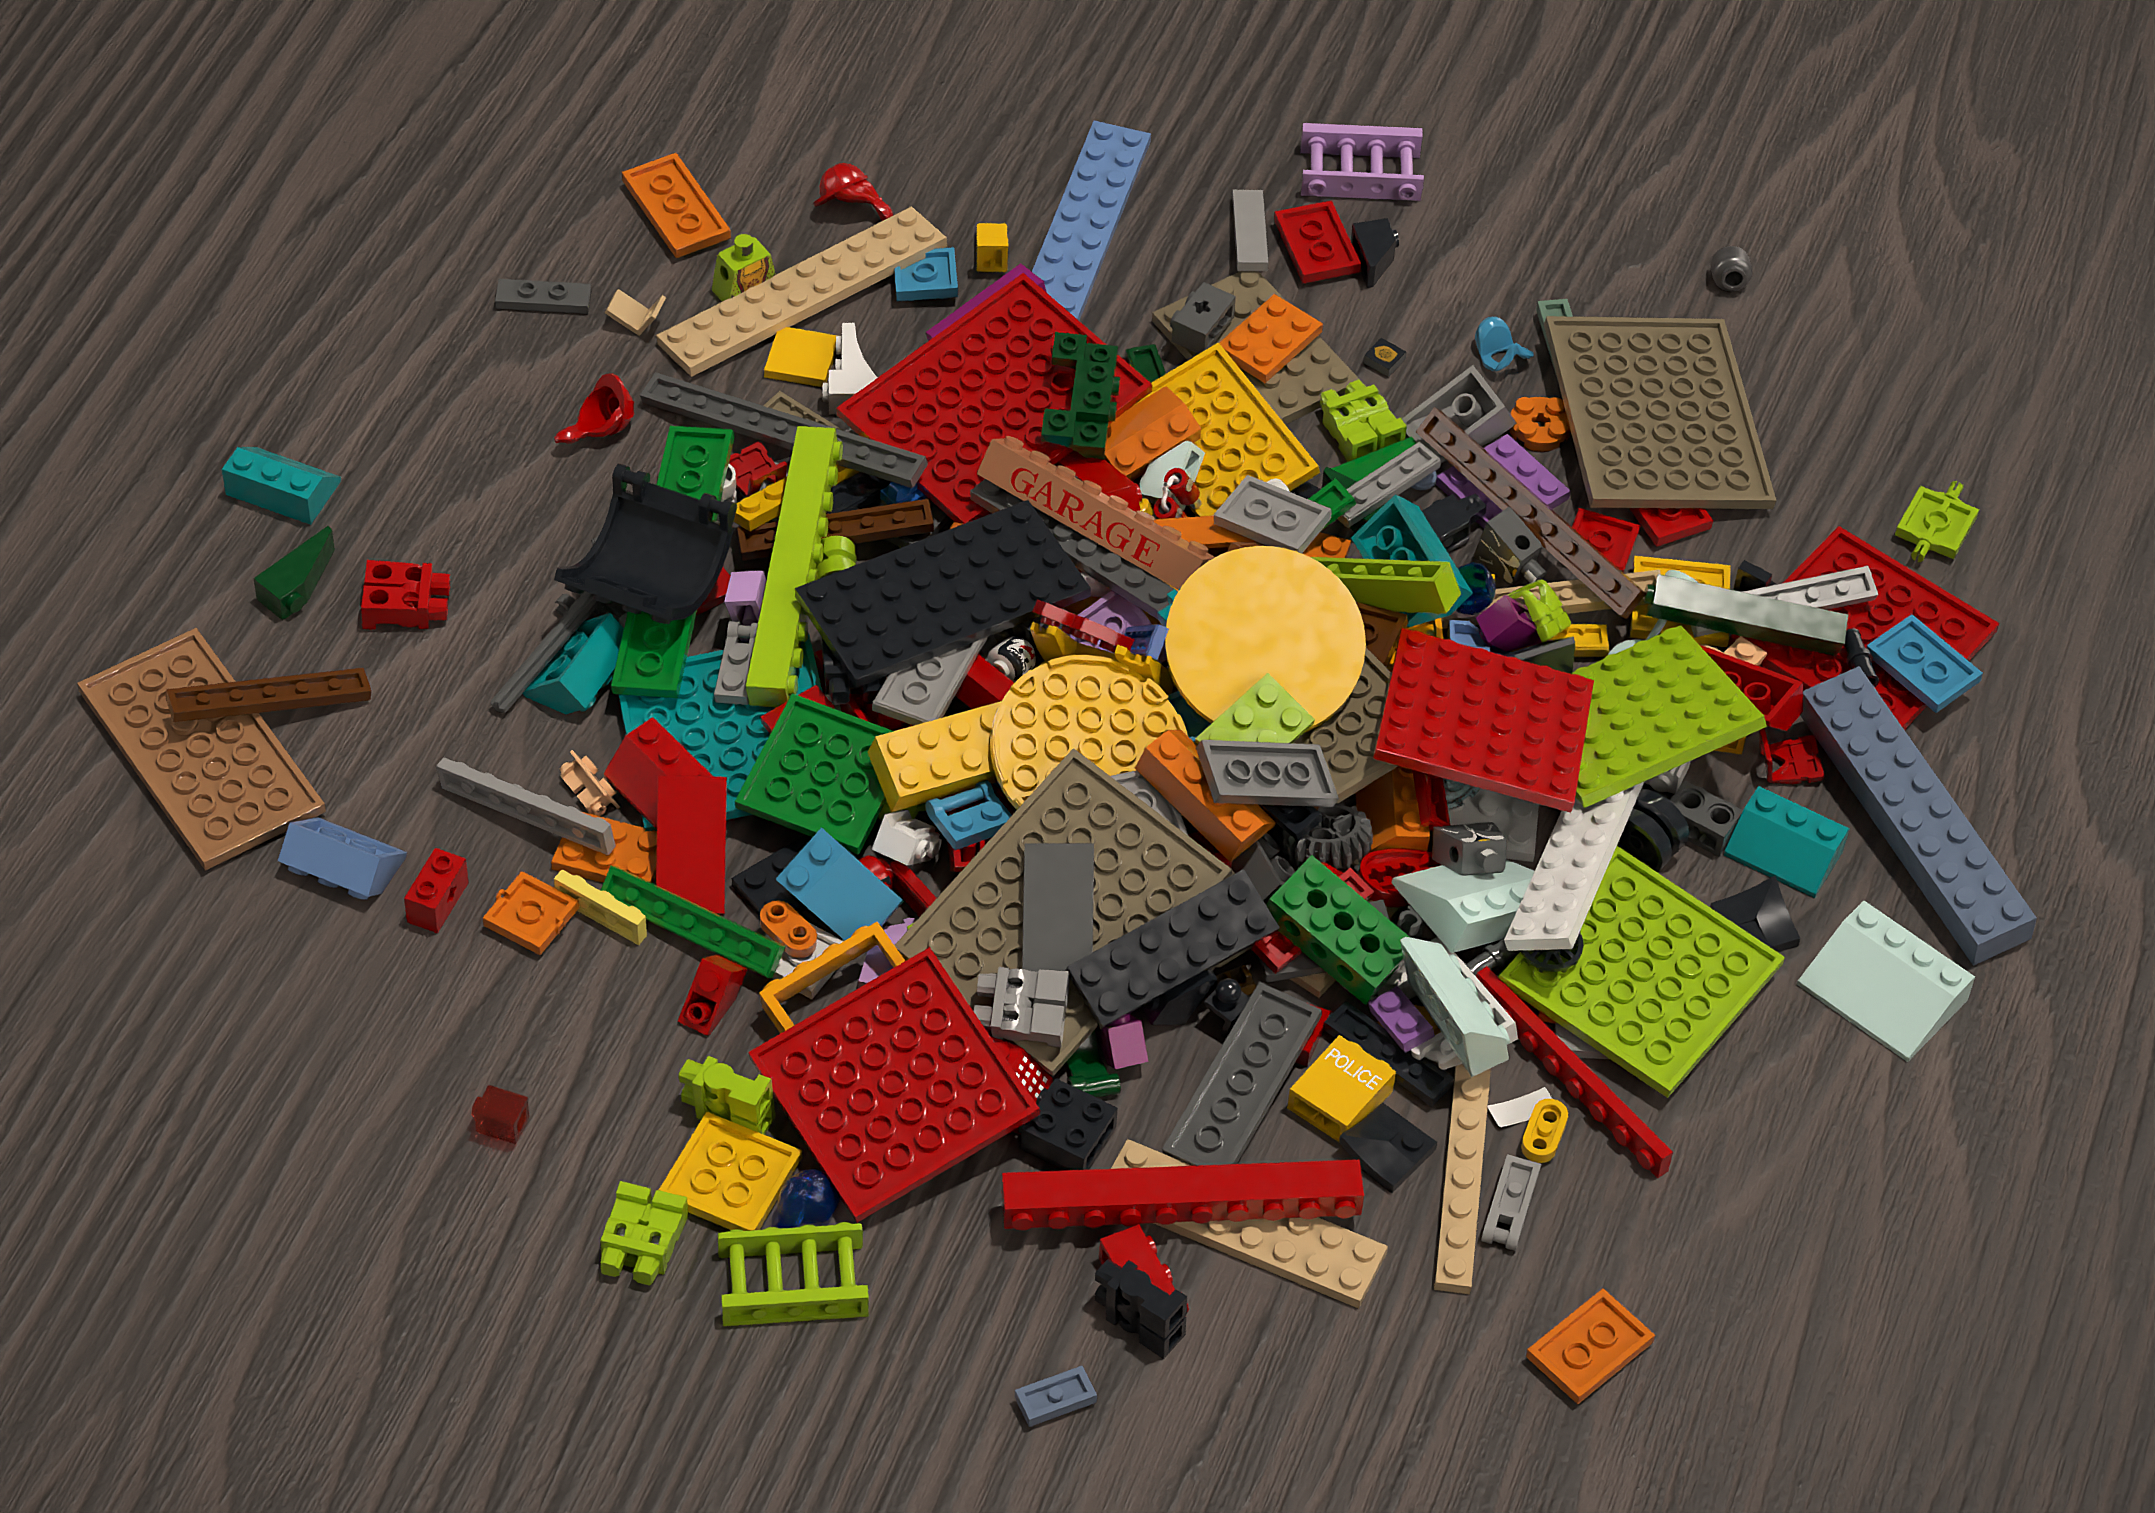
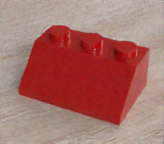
(643, 757)

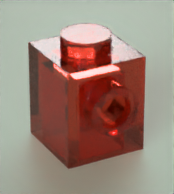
(501, 1114)

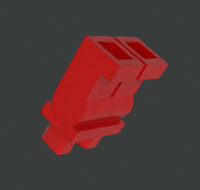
(403, 594)

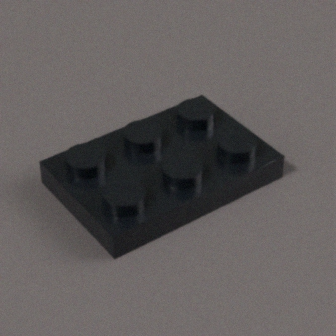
(759, 883)

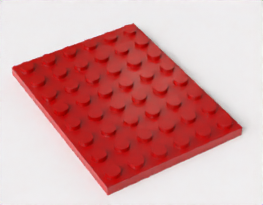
(979, 384)

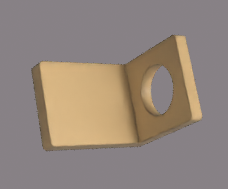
(632, 313)

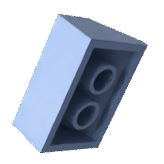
(340, 857)

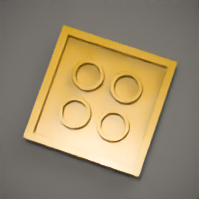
(1704, 573)
(731, 1173)

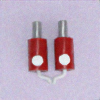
(1183, 489)

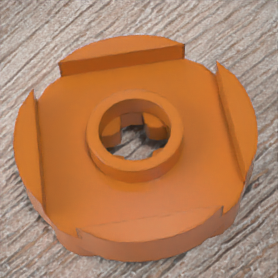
(1542, 409)

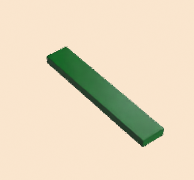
(695, 922)

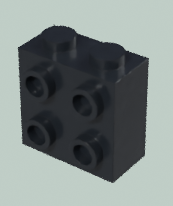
(1069, 1127)

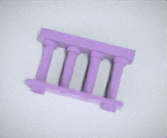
(1361, 141)

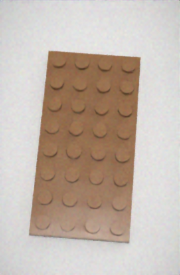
(214, 778)

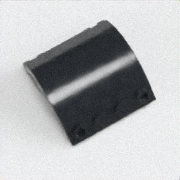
(654, 549)

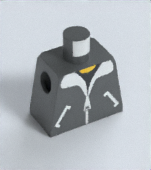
(1510, 549)
(1476, 850)

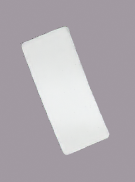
(1518, 1109)

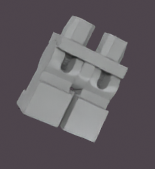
(1044, 989)

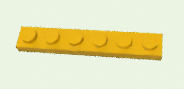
(767, 502)

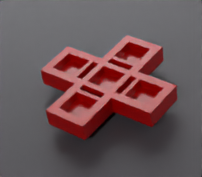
(1081, 627)

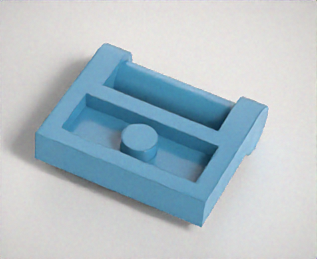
(972, 823)

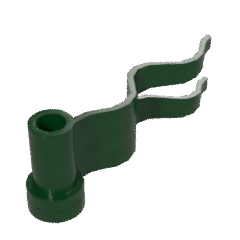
(1090, 1072)

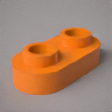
(785, 927)

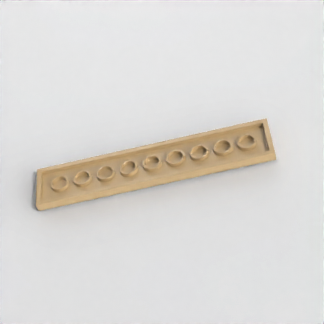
(800, 291)

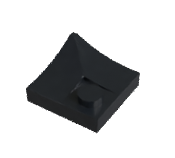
(1761, 914)
(1387, 1146)

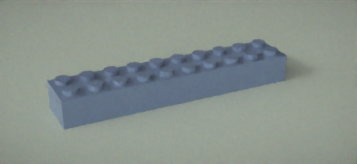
(1917, 816)

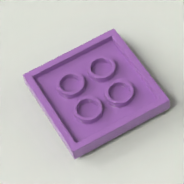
(1521, 465)

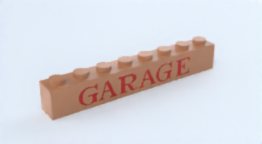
(1092, 512)

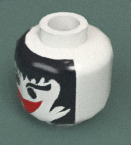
(1013, 657)

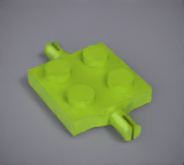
(1937, 522)

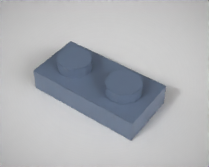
(1055, 1396)

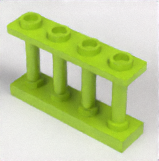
(792, 1305)

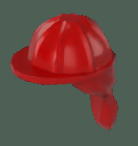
(850, 185)
(603, 412)

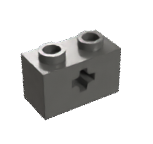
(1202, 318)

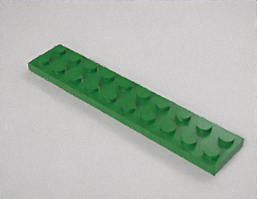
(652, 652)

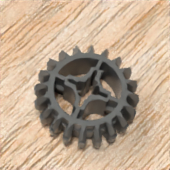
(1338, 840)

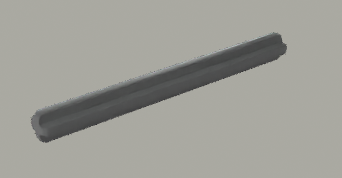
(544, 652)

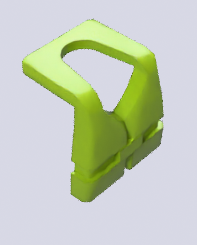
(1546, 612)

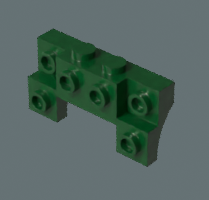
(1092, 407)

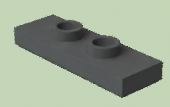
(543, 296)

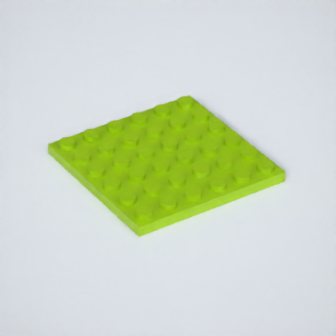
(1655, 712)
(1653, 975)

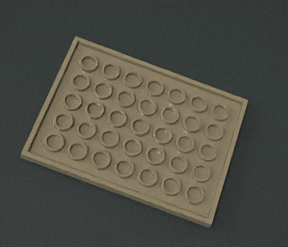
(1658, 413)
(1138, 874)

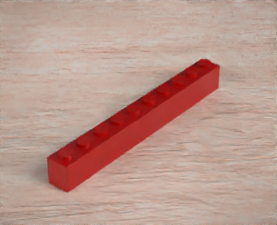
(1182, 1194)

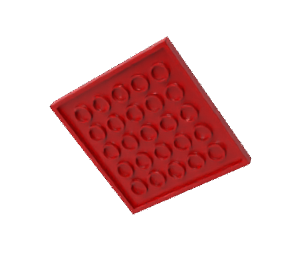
(1900, 595)
(1485, 720)
(894, 1084)

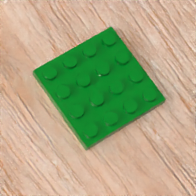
(817, 774)

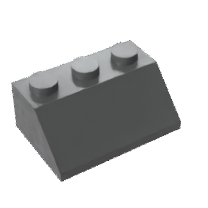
(1266, 864)

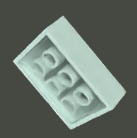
(1468, 907)
(1887, 981)

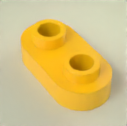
(1544, 1133)

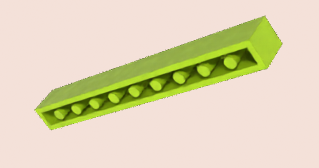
(793, 564)

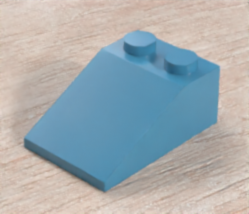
(838, 886)

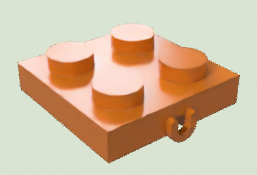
(530, 912)

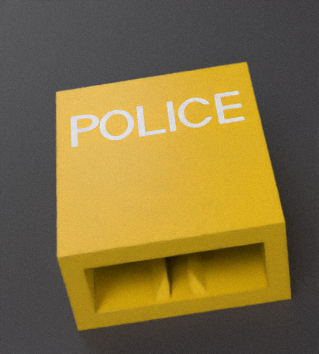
(1341, 1088)

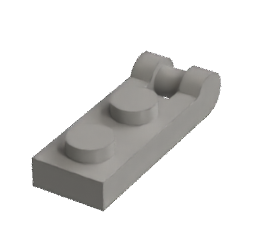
(735, 664)
(1511, 1201)

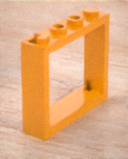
(831, 959)

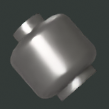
(1731, 268)

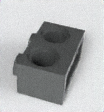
(1707, 816)

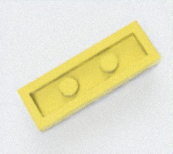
(603, 907)

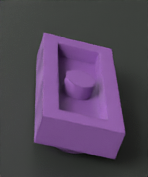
(1401, 1019)

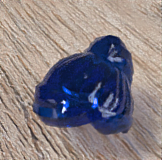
(806, 1199)

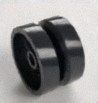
(1654, 830)

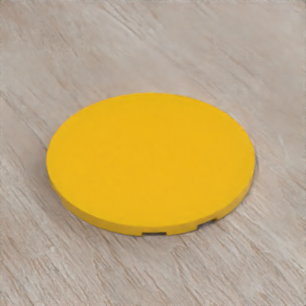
(1260, 616)
(1077, 705)

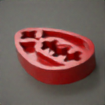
(1392, 864)

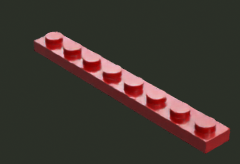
(1580, 1079)

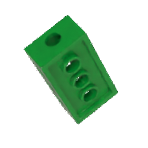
(1338, 929)

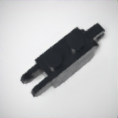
(1453, 519)

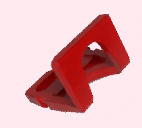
(754, 467)
(1799, 760)

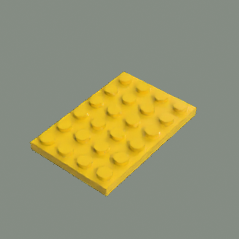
(1237, 430)

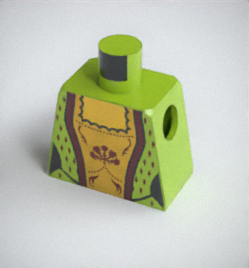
(741, 267)

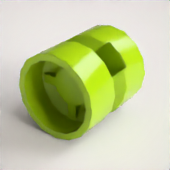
(837, 555)

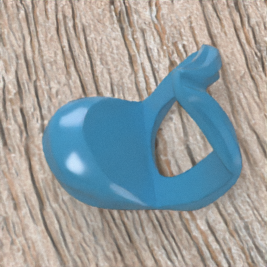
(1495, 337)

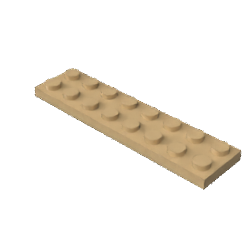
(1295, 1248)

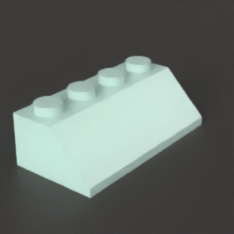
(1455, 1005)

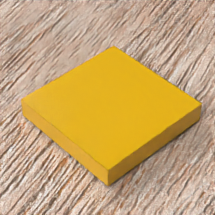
(801, 356)

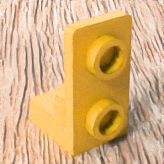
(992, 247)

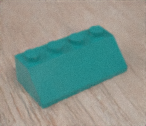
(1404, 533)

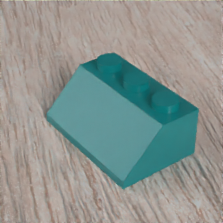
(278, 483)
(579, 667)
(1787, 841)

